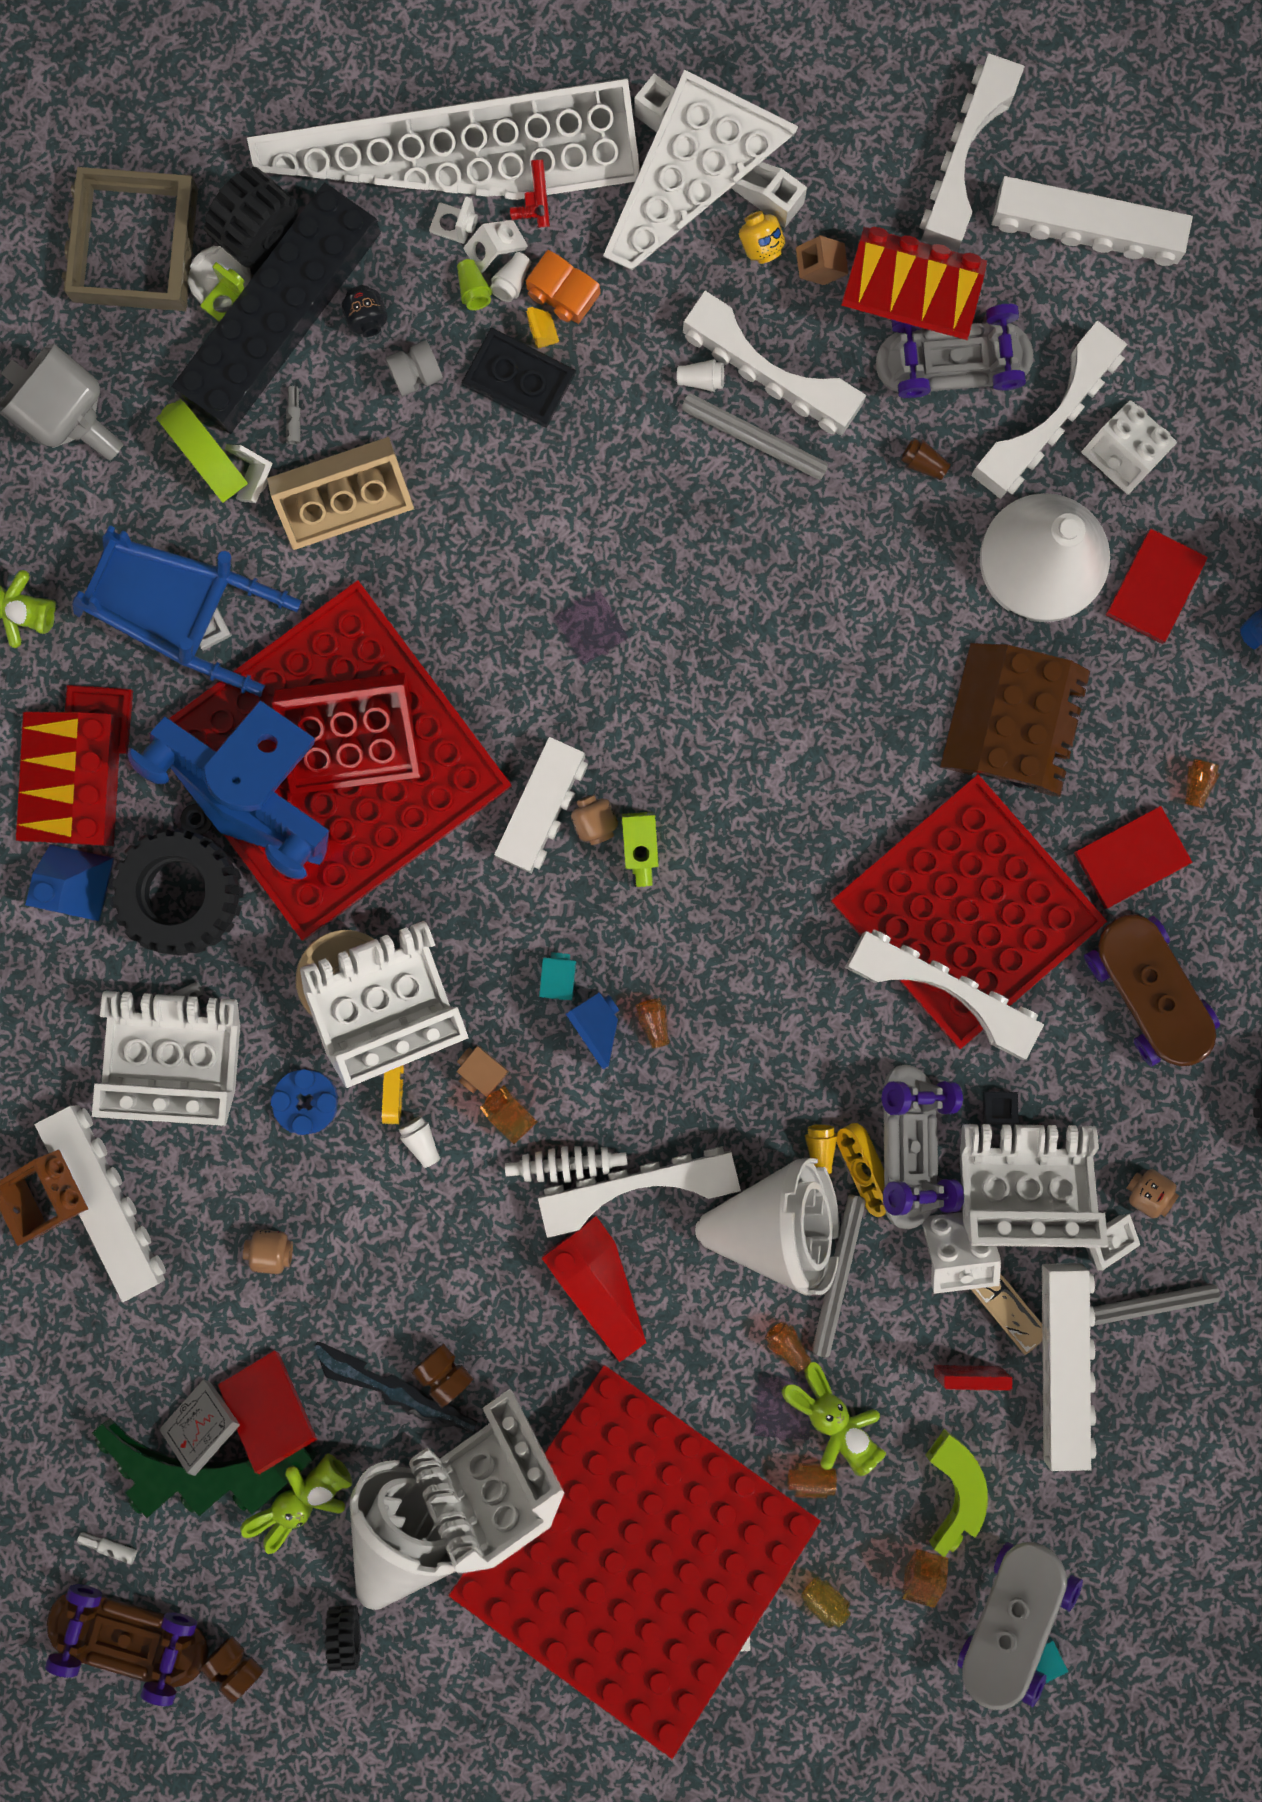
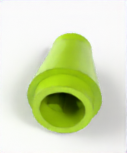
(473, 286)

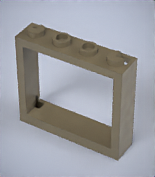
(80, 219)

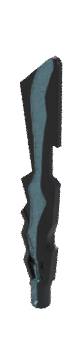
(394, 1390)

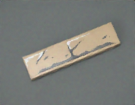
(1011, 1314)

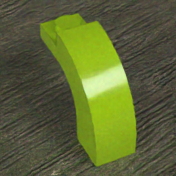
(201, 450)
(970, 1492)

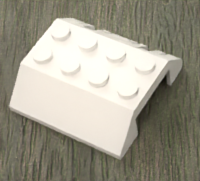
(381, 1006)
(168, 1059)
(1031, 1188)
(490, 1489)

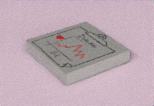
(199, 1427)

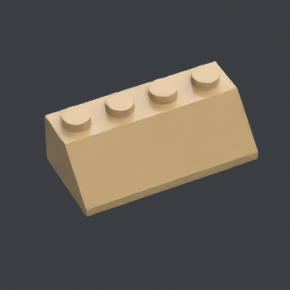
(340, 493)

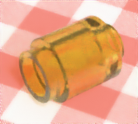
(826, 1603)

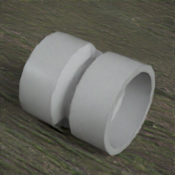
(414, 368)

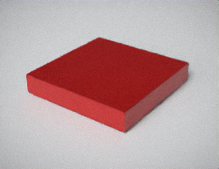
(104, 701)
(973, 1377)

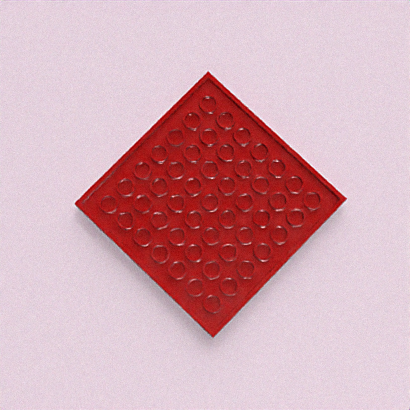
(371, 825)
(647, 1566)

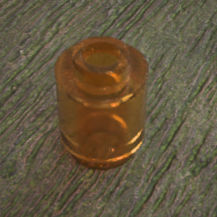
(812, 1481)

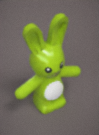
(24, 610)
(832, 1418)
(295, 1506)

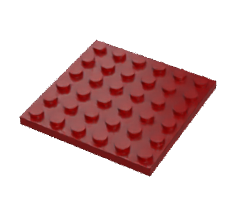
(975, 898)

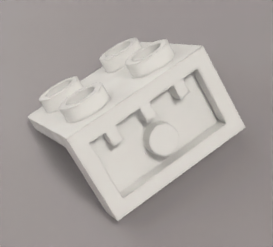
(1129, 446)
(953, 1259)

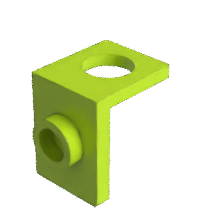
(230, 285)

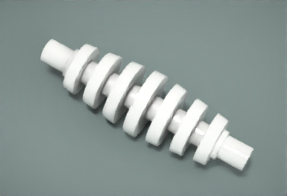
(566, 1164)

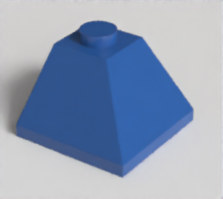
(70, 882)
(597, 1026)

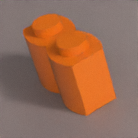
(562, 287)

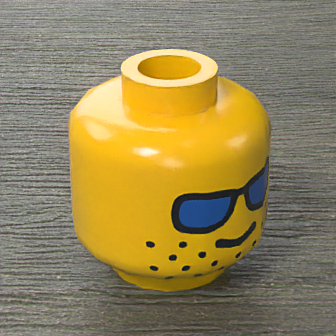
(762, 237)

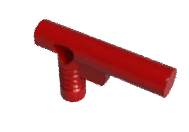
(534, 199)

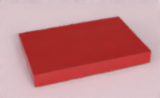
(1156, 586)
(1133, 857)
(268, 1412)

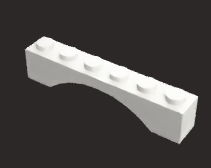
(993, 96)
(765, 186)
(826, 400)
(1008, 459)
(1004, 1026)
(570, 1208)

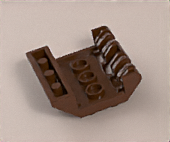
(1015, 716)

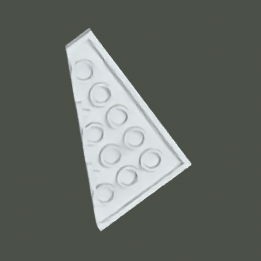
(697, 156)

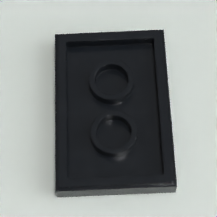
(518, 377)

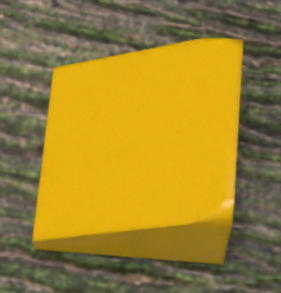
(541, 327)

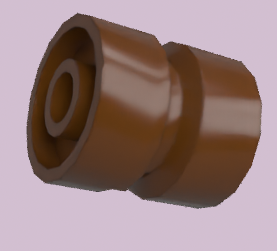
(442, 1375)
(231, 1669)

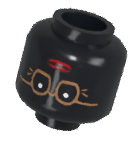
(364, 311)

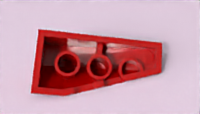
(595, 1280)

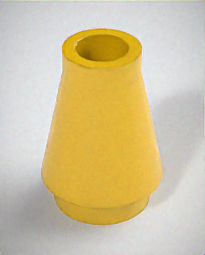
(821, 1145)

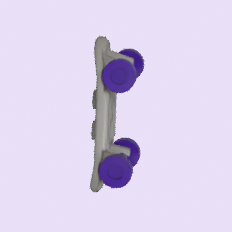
(926, 361)
(913, 1147)
(1015, 1625)

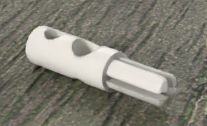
(108, 1547)

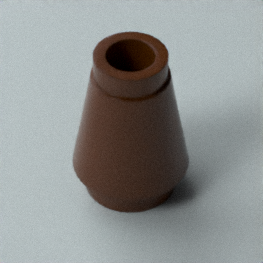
(924, 459)

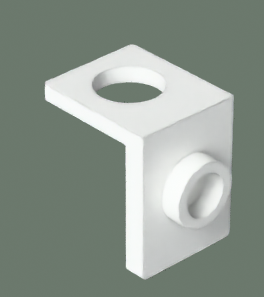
(465, 223)
(497, 239)
(255, 475)

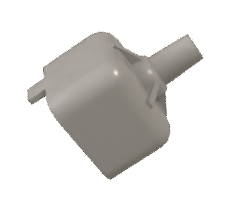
(56, 402)

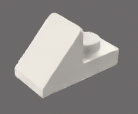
(1121, 1241)

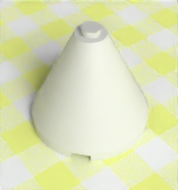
(1044, 557)
(780, 1227)
(393, 1537)

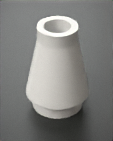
(510, 278)
(702, 375)
(419, 1140)

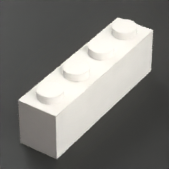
(540, 805)

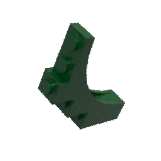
(161, 1476)

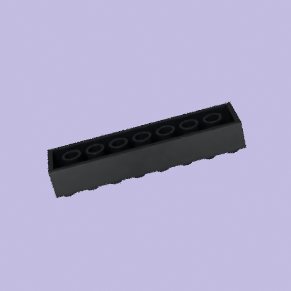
(277, 308)

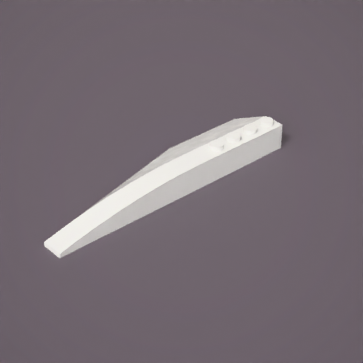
(472, 146)

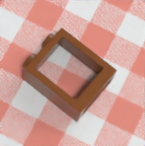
(15, 1193)

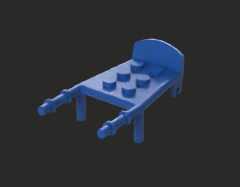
(168, 601)

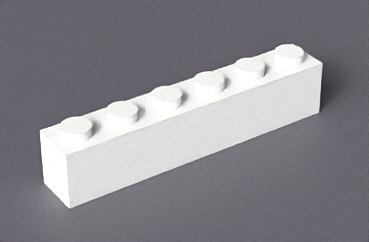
(1091, 221)
(109, 1214)
(1067, 1366)

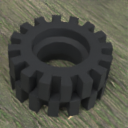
(342, 1638)

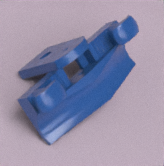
(240, 784)

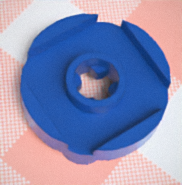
(285, 1102)

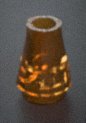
(1200, 782)
(653, 1020)
(787, 1345)

